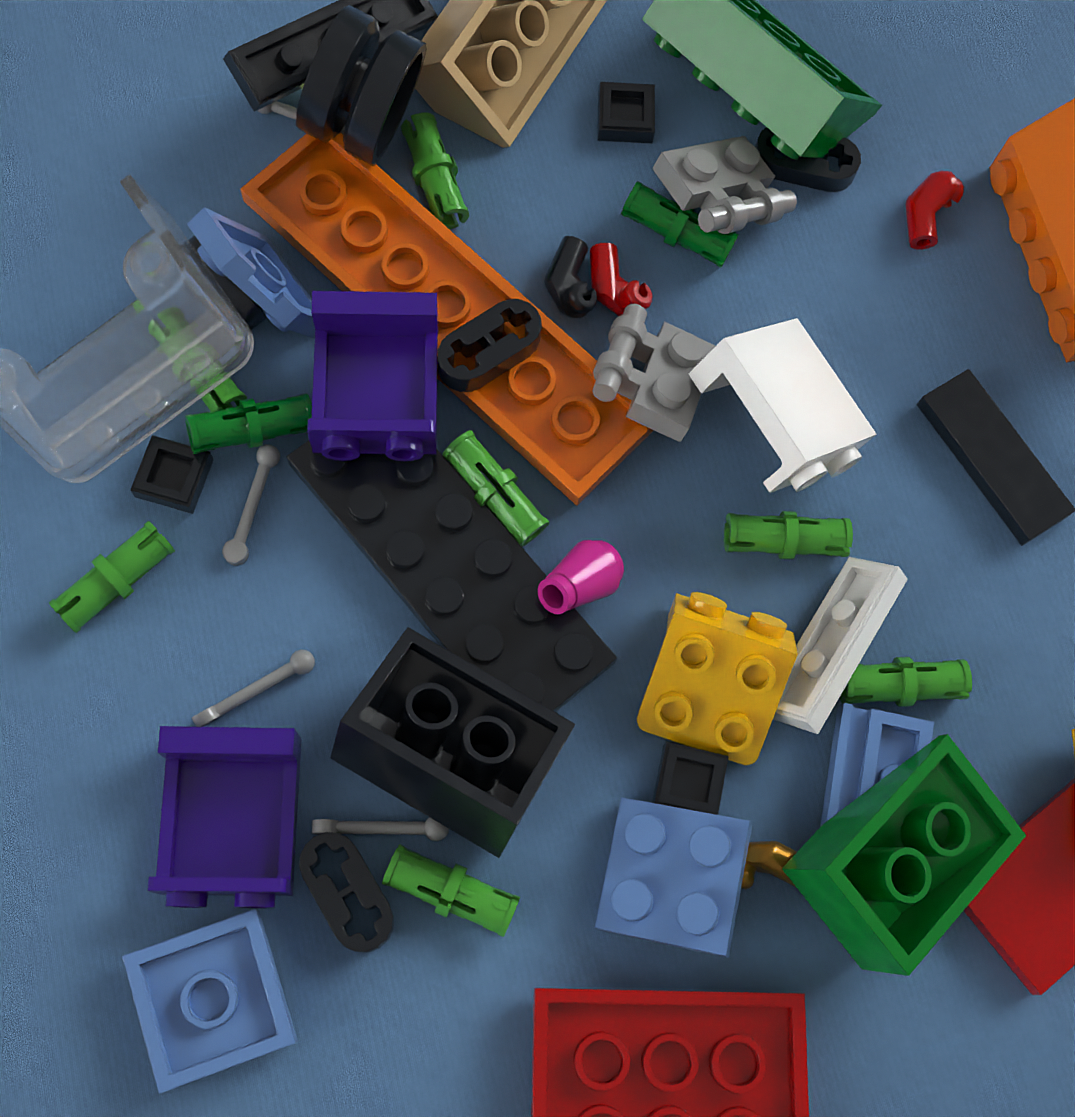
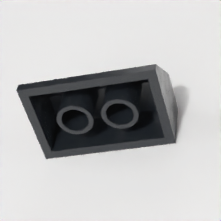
(450, 741)

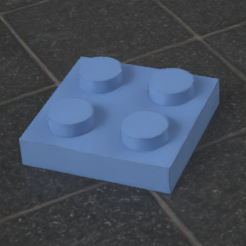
(674, 876)
(209, 1000)

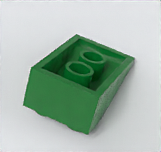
(905, 858)

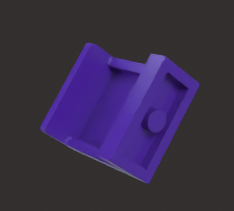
(374, 374)
(227, 815)

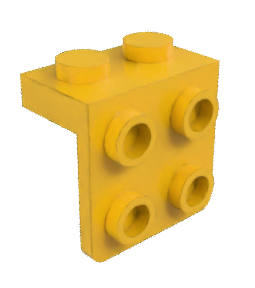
(717, 678)

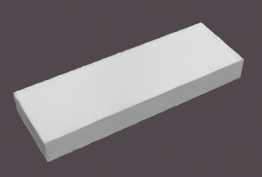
(837, 641)

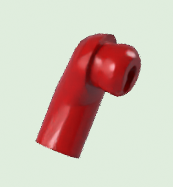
(923, 204)
(611, 288)

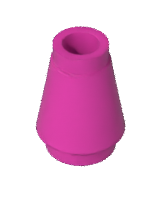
(583, 576)

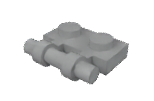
(725, 182)
(664, 392)

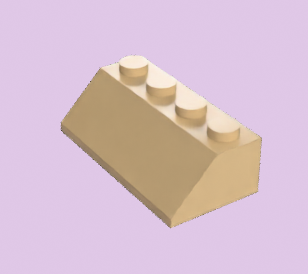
(498, 59)

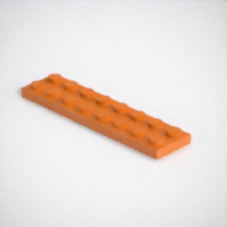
(381, 239)

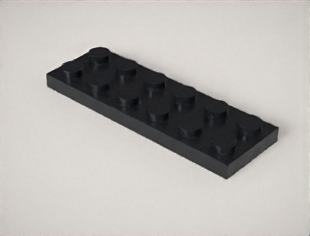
(457, 570)

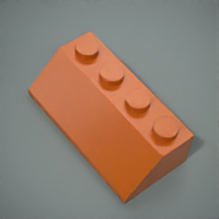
(1038, 191)

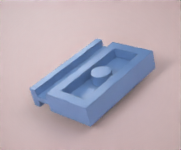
(866, 750)

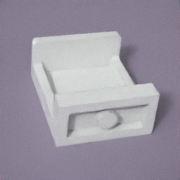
(791, 399)

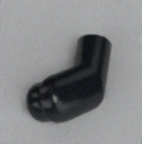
(563, 279)

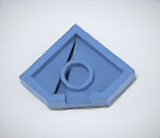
(255, 268)

